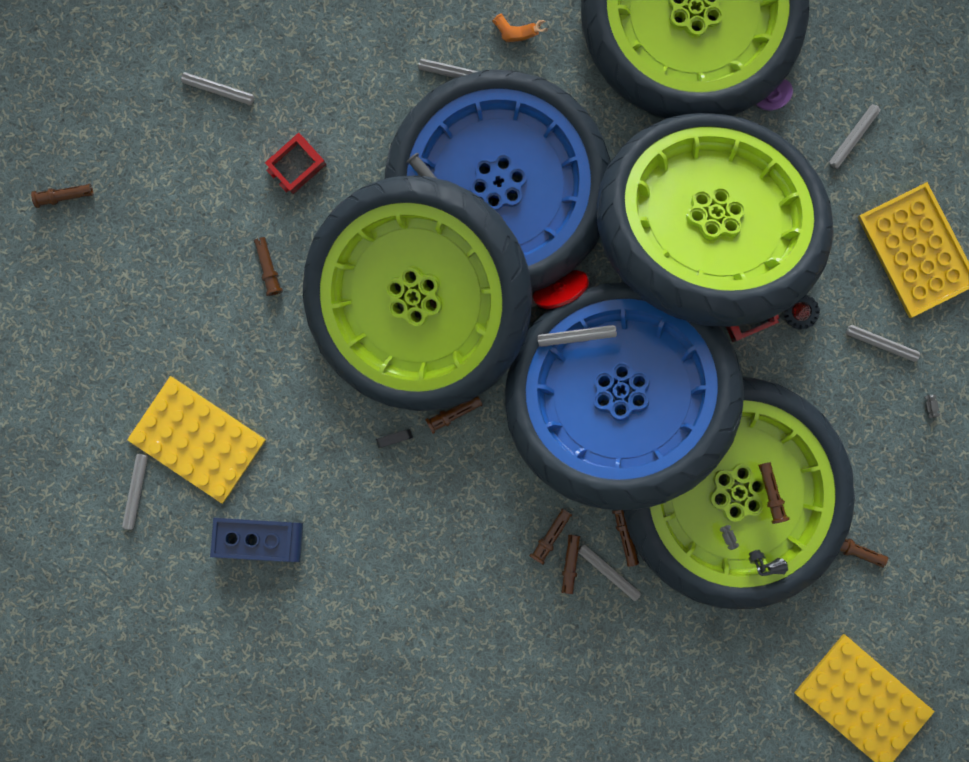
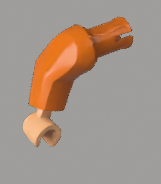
(515, 33)

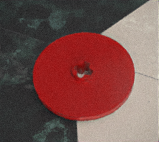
(562, 291)

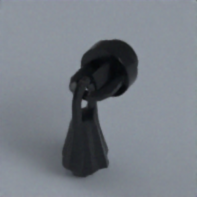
(778, 566)

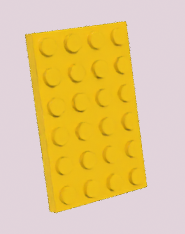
(917, 249)
(196, 439)
(864, 701)

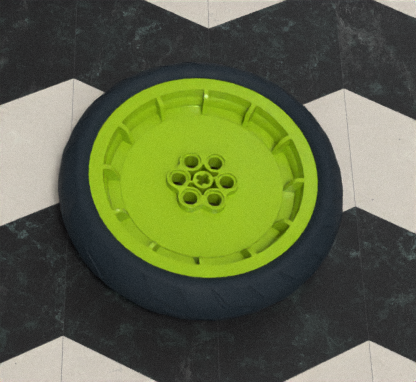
(686, 71)
(442, 238)
(724, 277)
(812, 476)

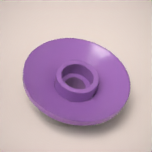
(778, 97)

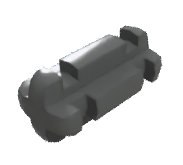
(932, 406)
(729, 537)

